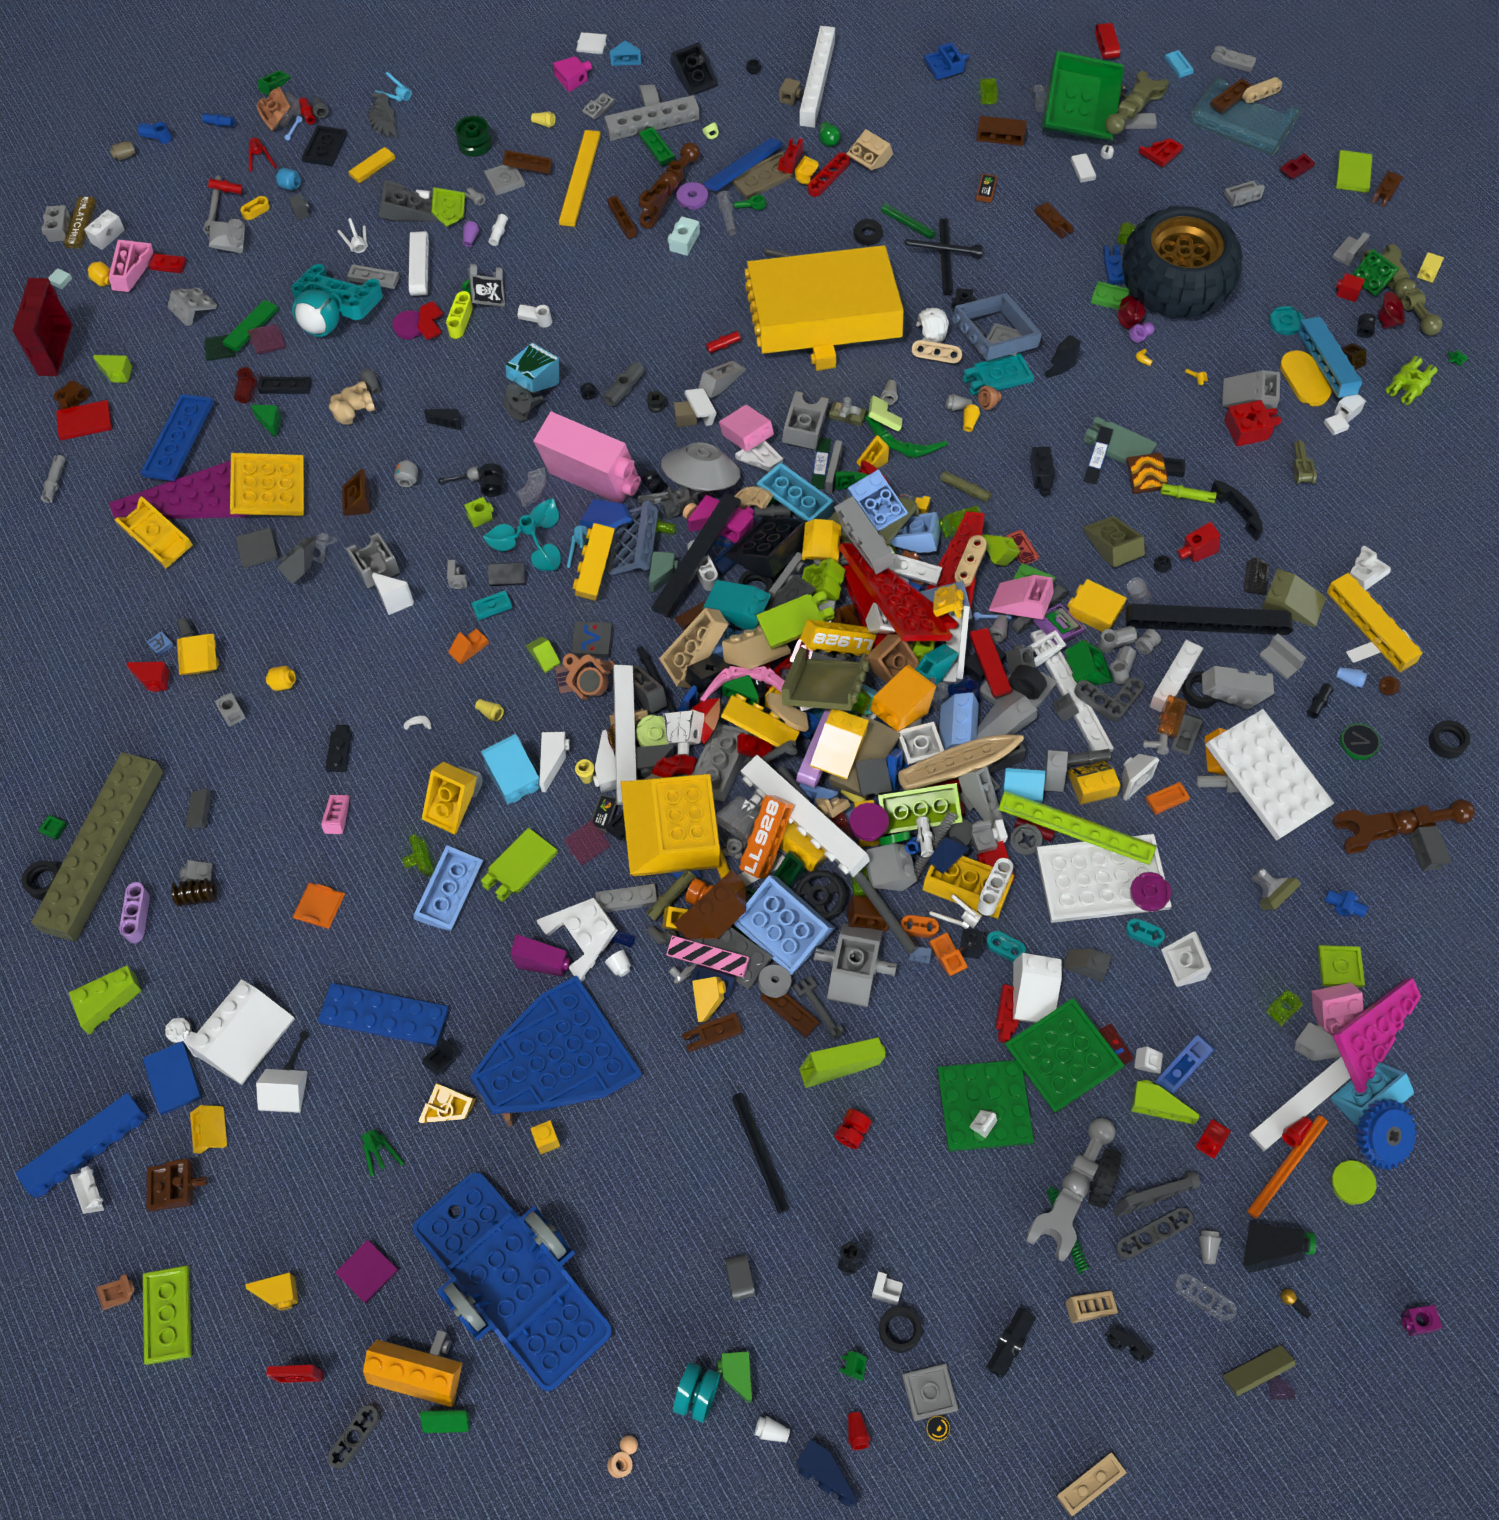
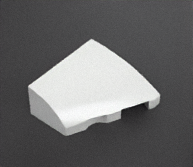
(1368, 568)

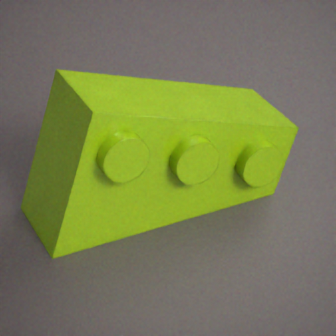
(103, 997)

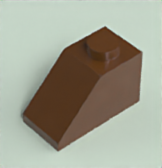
(863, 914)

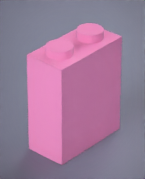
(746, 428)

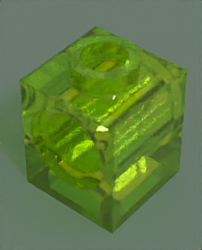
(988, 91)
(1281, 1014)

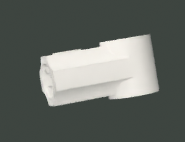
(538, 314)

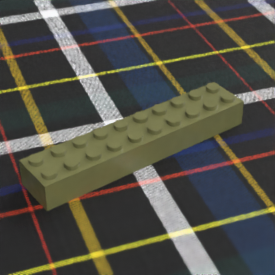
(97, 847)

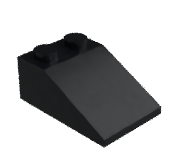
(693, 69)

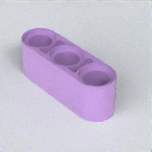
(131, 904)

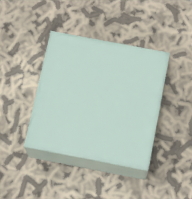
(60, 278)

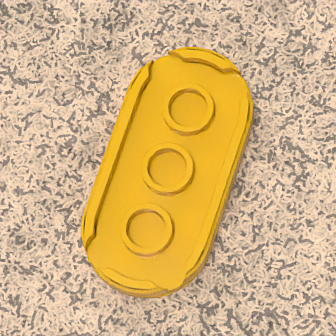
(1305, 378)

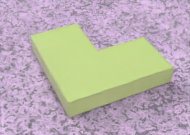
(879, 412)

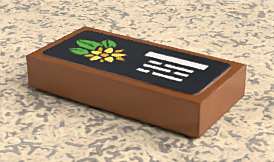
(986, 188)

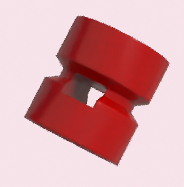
(851, 1131)

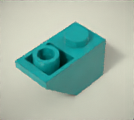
(937, 663)

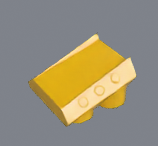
(197, 654)

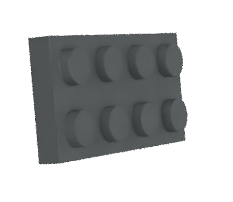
(737, 943)

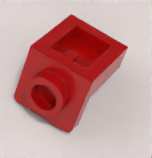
(1213, 1139)

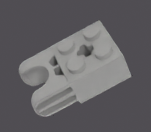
(804, 422)

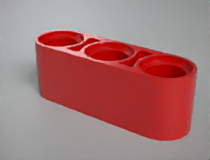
(1107, 41)

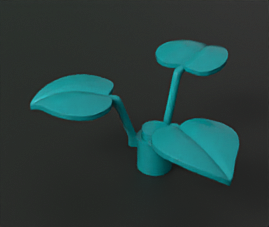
(545, 514)

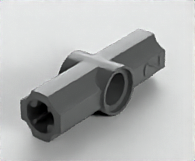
(623, 384)

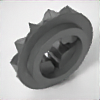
(1021, 846)

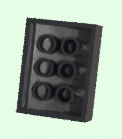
(769, 545)

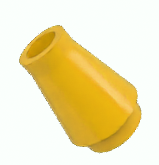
(970, 417)

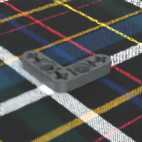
(1114, 704)

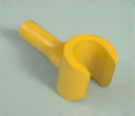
(1201, 376)

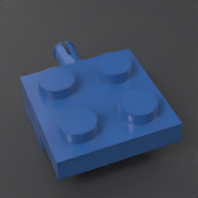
(946, 61)

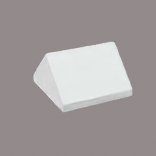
(393, 593)
(1187, 960)
(281, 1090)

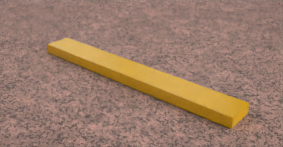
(579, 178)

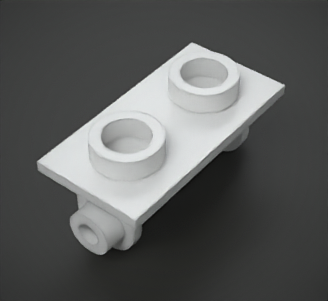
(87, 1191)

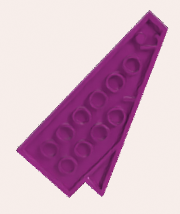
(192, 496)

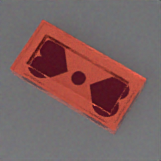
(1027, 552)

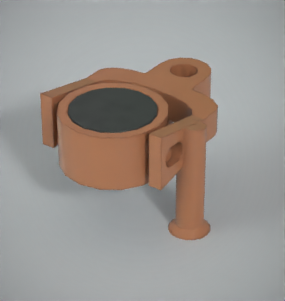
(590, 680)

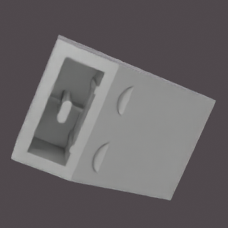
(1252, 387)

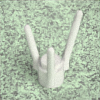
(357, 243)
(970, 916)

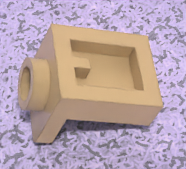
(832, 807)

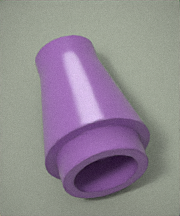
(470, 232)

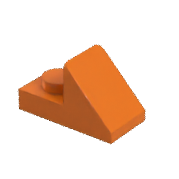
(466, 647)

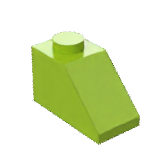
(114, 367)

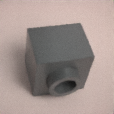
(299, 206)

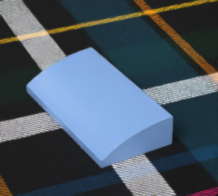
(448, 888)

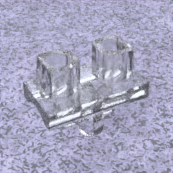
(940, 692)

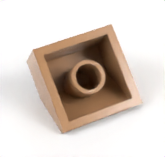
(891, 657)

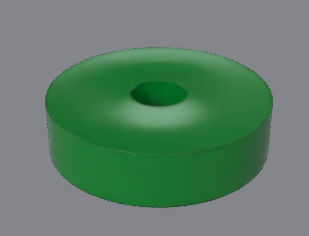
(894, 838)

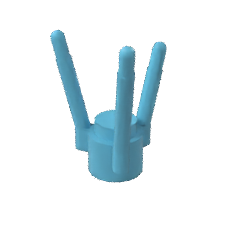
(402, 92)
(579, 536)

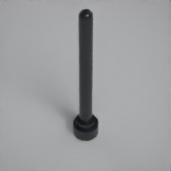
(975, 251)

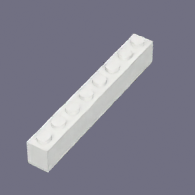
(817, 76)
(807, 817)

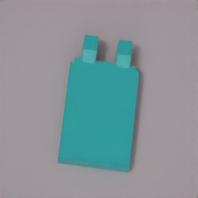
(998, 373)

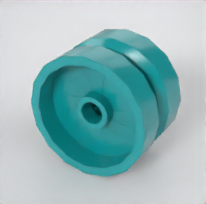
(696, 1392)

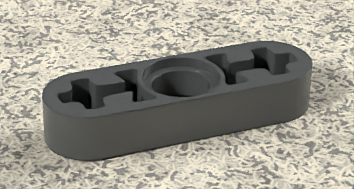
(337, 1448)

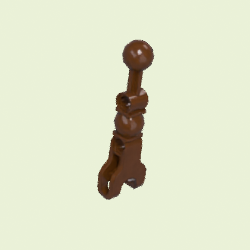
(658, 195)
(1386, 825)

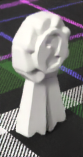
(179, 1030)

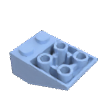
(877, 500)

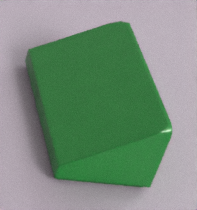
(445, 1421)

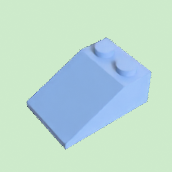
(919, 533)

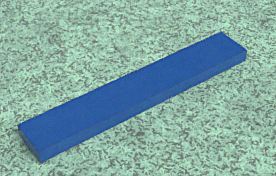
(743, 164)

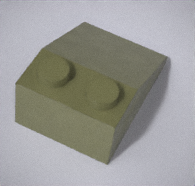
(1115, 540)
(1294, 595)

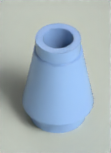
(1352, 676)

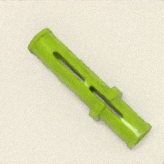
(1188, 493)

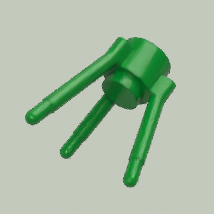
(372, 1143)

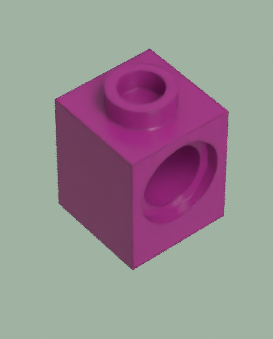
(1429, 1316)

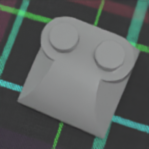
(227, 235)

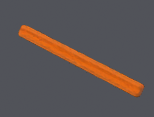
(1286, 1168)

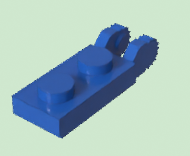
(1113, 265)

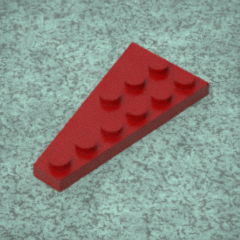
(970, 526)

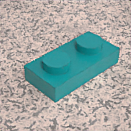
(491, 605)

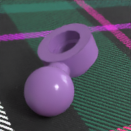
(1140, 332)

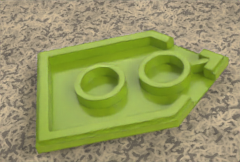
(448, 205)

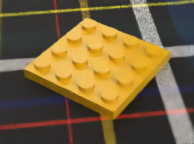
(267, 484)

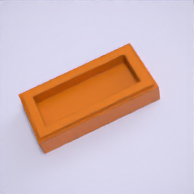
(1167, 798)

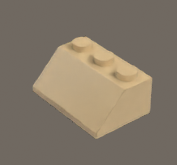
(751, 649)

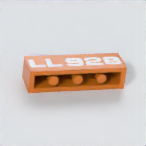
(766, 836)

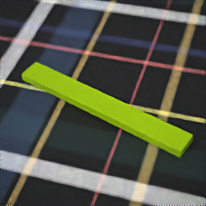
(1077, 827)

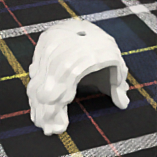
(934, 324)

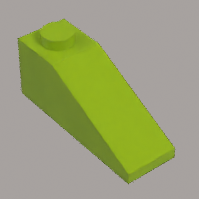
(1157, 1102)

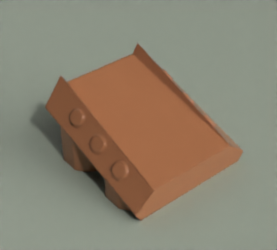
(273, 108)

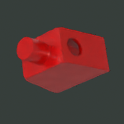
(1200, 543)

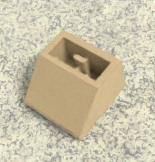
(870, 151)

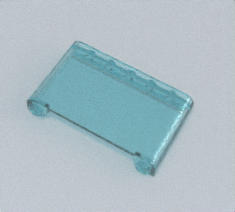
(1245, 122)

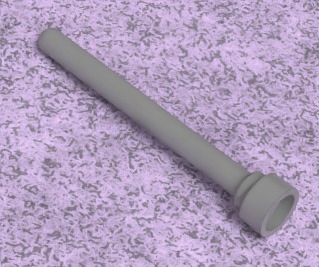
(213, 208)

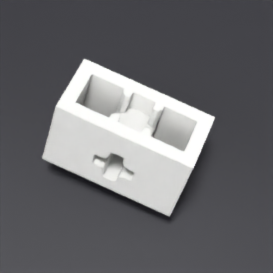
(104, 229)

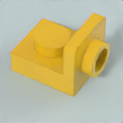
(805, 170)

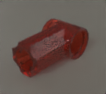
(245, 384)

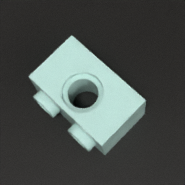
(684, 235)

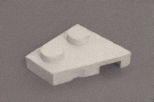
(760, 456)

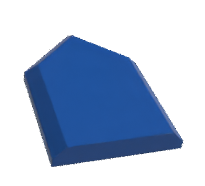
(606, 513)

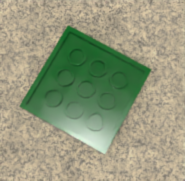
(1064, 1055)
(986, 1087)

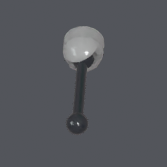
(473, 474)

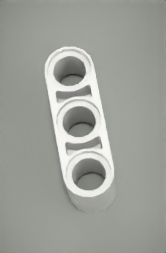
(706, 572)
(998, 879)

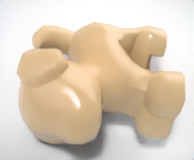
(350, 399)

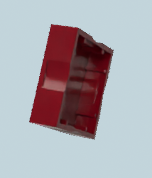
(42, 327)

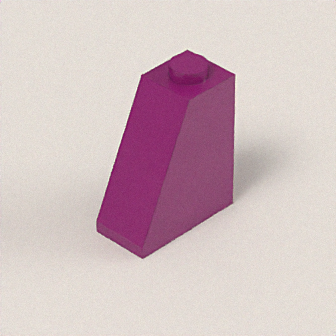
(538, 957)

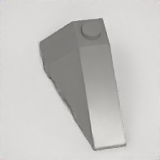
(1007, 716)

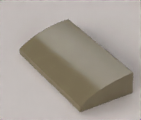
(876, 745)

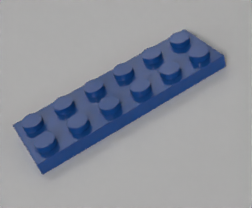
(177, 437)
(383, 1014)

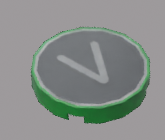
(1360, 741)

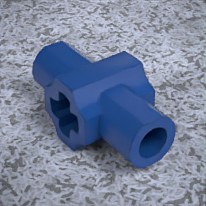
(1346, 903)

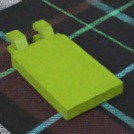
(788, 620)
(519, 864)

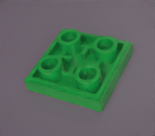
(1376, 272)

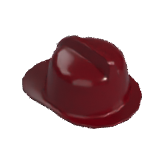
(1392, 311)
(1130, 312)

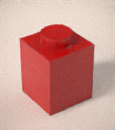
(1349, 287)

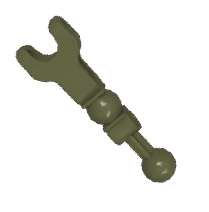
(1142, 93)
(1408, 292)

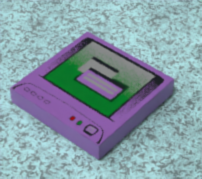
(1062, 621)

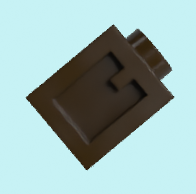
(1355, 355)

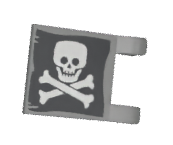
(486, 289)

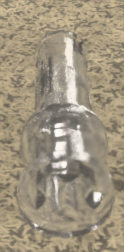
(726, 208)

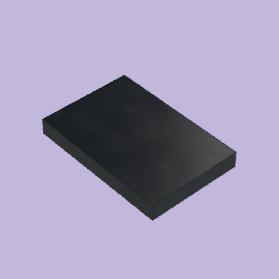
(324, 145)

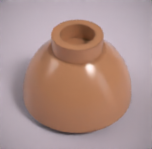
(988, 397)

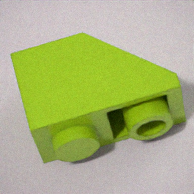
(1001, 549)

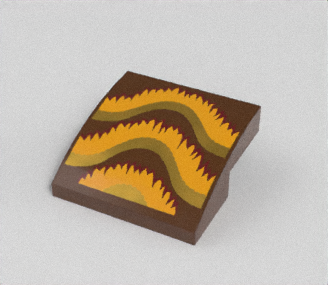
(1147, 472)

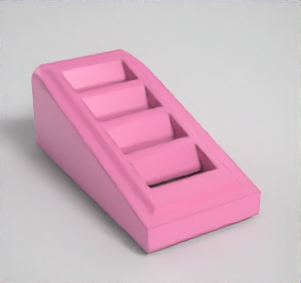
(330, 823)

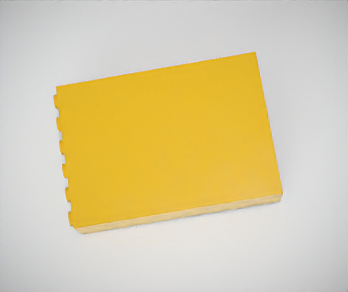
(823, 299)

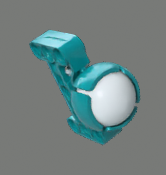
(322, 298)

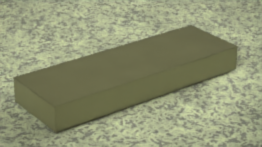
(1259, 1370)

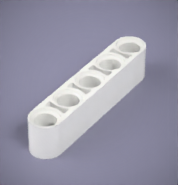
(418, 263)

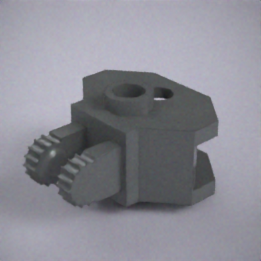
(521, 401)

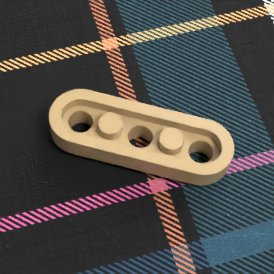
(1262, 90)
(930, 347)
(967, 567)

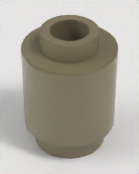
(122, 150)

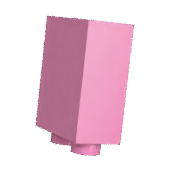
(587, 458)

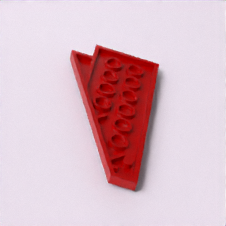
(902, 604)

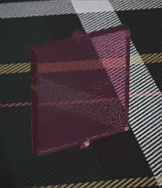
(266, 339)
(586, 843)

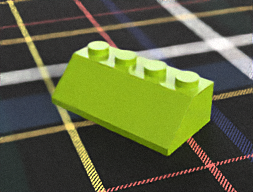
(930, 802)

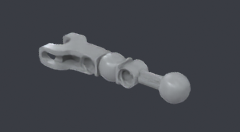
(1074, 1188)

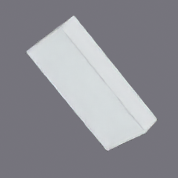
(1083, 168)

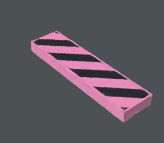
(708, 956)

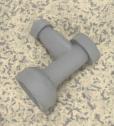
(1161, 745)

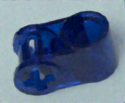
(965, 686)

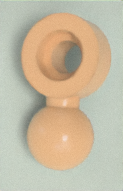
(628, 1446)

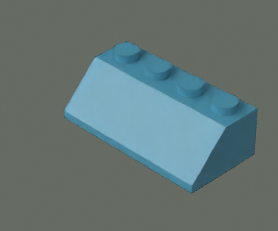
(797, 494)

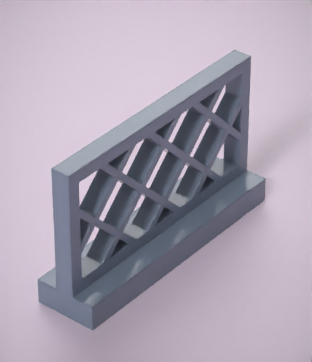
(644, 539)

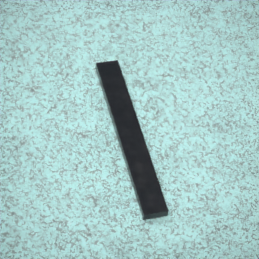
(696, 555)

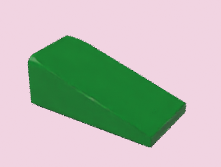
(272, 81)

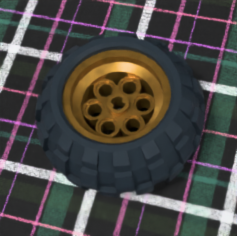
(1182, 261)

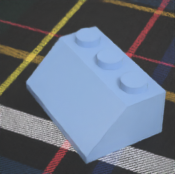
(958, 720)

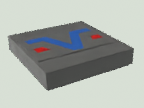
(592, 639)

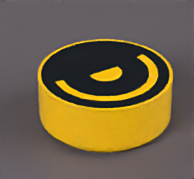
(938, 1428)

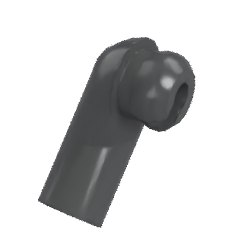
(660, 938)

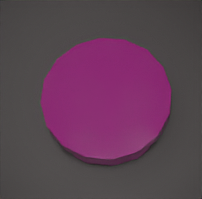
(406, 324)
(868, 821)
(1150, 891)

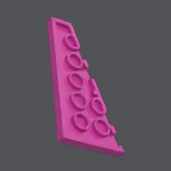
(1372, 1033)

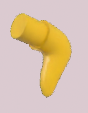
(1140, 356)

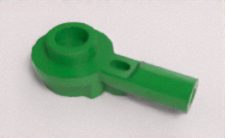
(756, 202)

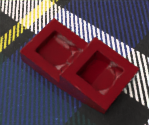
(1297, 167)

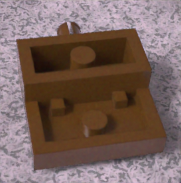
(171, 1185)

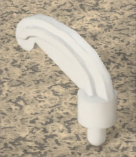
(418, 720)

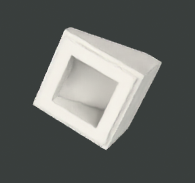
(1148, 1060)

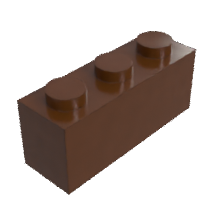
(1001, 130)

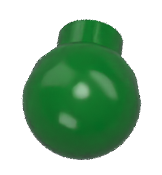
(829, 134)

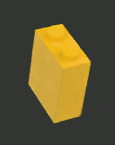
(1096, 605)

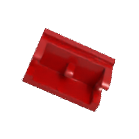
(791, 157)

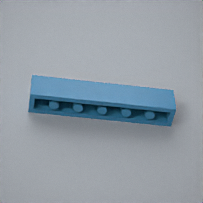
(1329, 357)

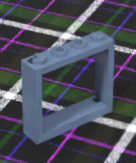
(1004, 303)

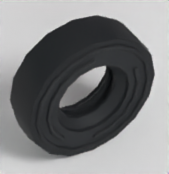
(868, 239)

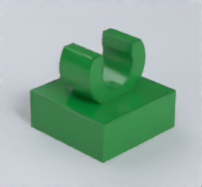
(854, 1366)

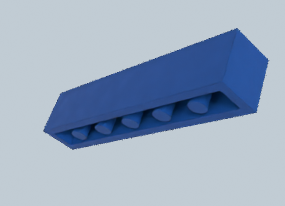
(81, 1145)

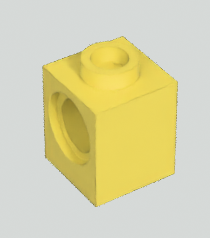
(1430, 267)

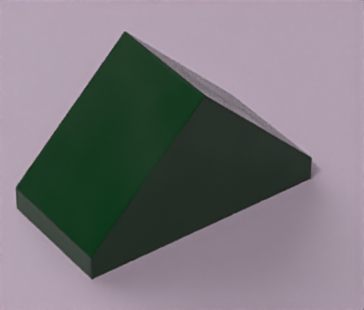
(790, 869)

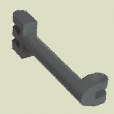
(788, 747)
(835, 1031)

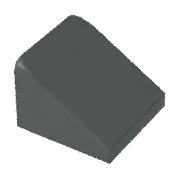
(1065, 707)

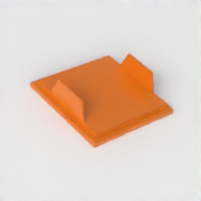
(318, 905)

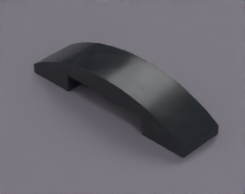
(1241, 505)

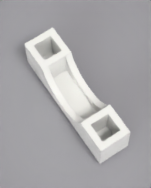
(1177, 674)

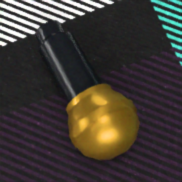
(1289, 1297)

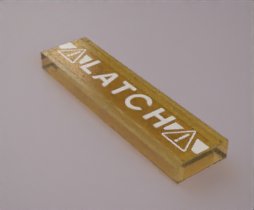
(79, 221)

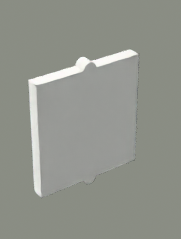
(591, 43)

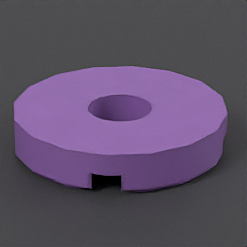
(692, 188)

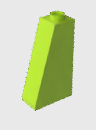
(841, 1061)

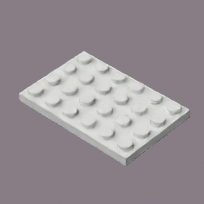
(1269, 774)
(1090, 880)

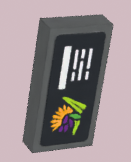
(604, 812)

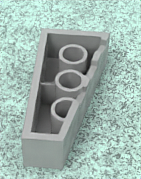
(864, 535)

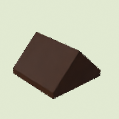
(356, 495)

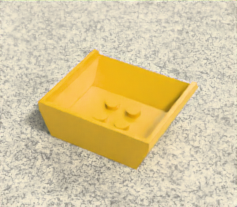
(670, 824)

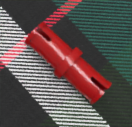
(306, 111)
(225, 186)
(723, 342)

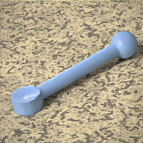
(298, 119)
(976, 616)

